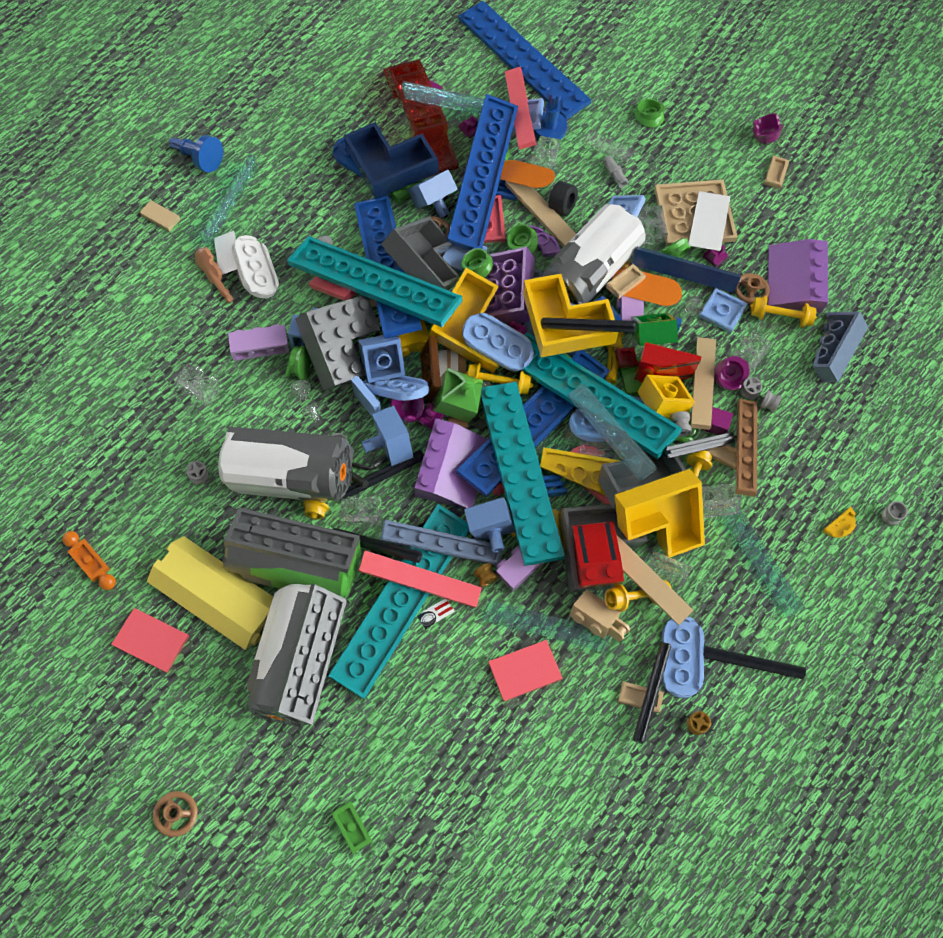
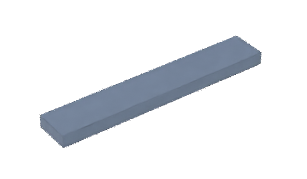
(438, 542)

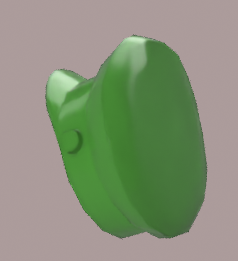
(650, 112)
(522, 236)
(678, 248)
(477, 261)
(299, 363)

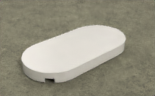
(255, 267)

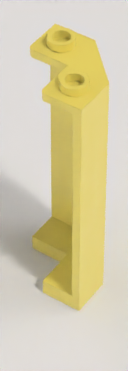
(212, 592)

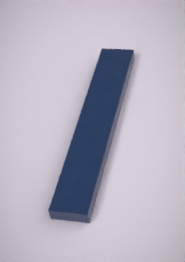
(685, 269)

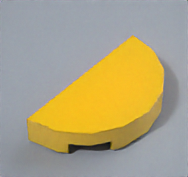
(842, 525)

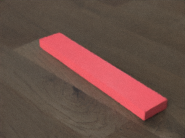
(518, 97)
(419, 579)

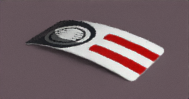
(435, 613)

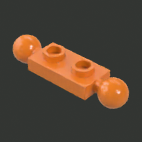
(89, 560)

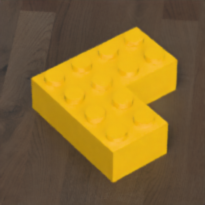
(476, 296)
(549, 299)
(667, 506)

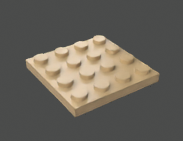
(679, 208)

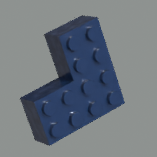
(389, 167)

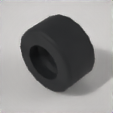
(563, 198)

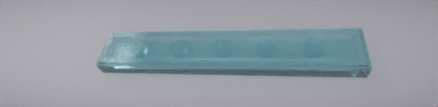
(442, 97)
(229, 200)
(612, 432)
(763, 563)
(544, 625)

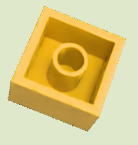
(665, 395)

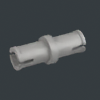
(615, 171)

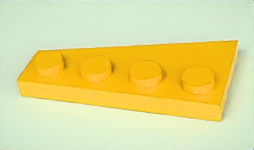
(575, 467)

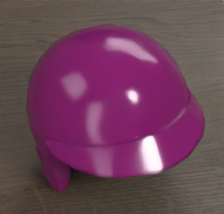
(767, 128)
(731, 372)
(408, 409)

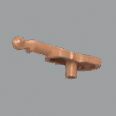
(205, 262)

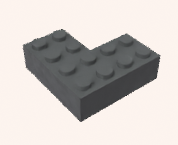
(419, 252)
(329, 338)
(617, 476)
(581, 516)

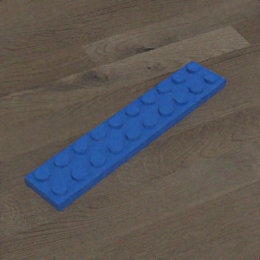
(517, 52)
(482, 174)
(375, 225)
(543, 413)

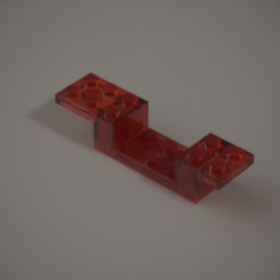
(422, 117)

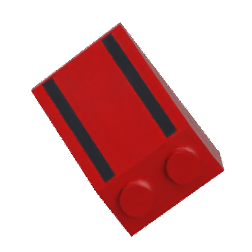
(665, 362)
(597, 555)

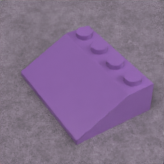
(509, 272)
(798, 274)
(446, 451)

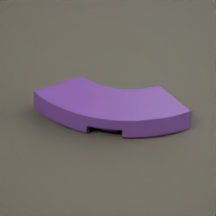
(546, 244)

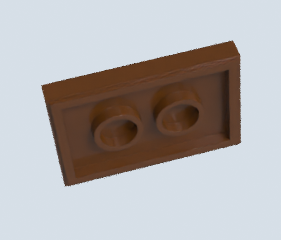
(430, 368)

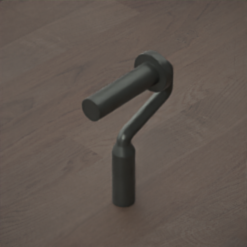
(375, 464)

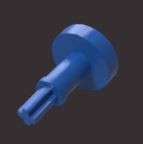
(553, 123)
(205, 152)

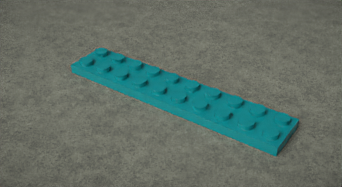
(375, 281)
(563, 375)
(521, 475)
(391, 615)

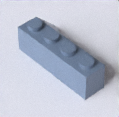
(838, 344)

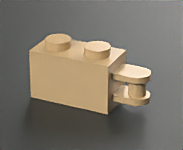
(597, 617)

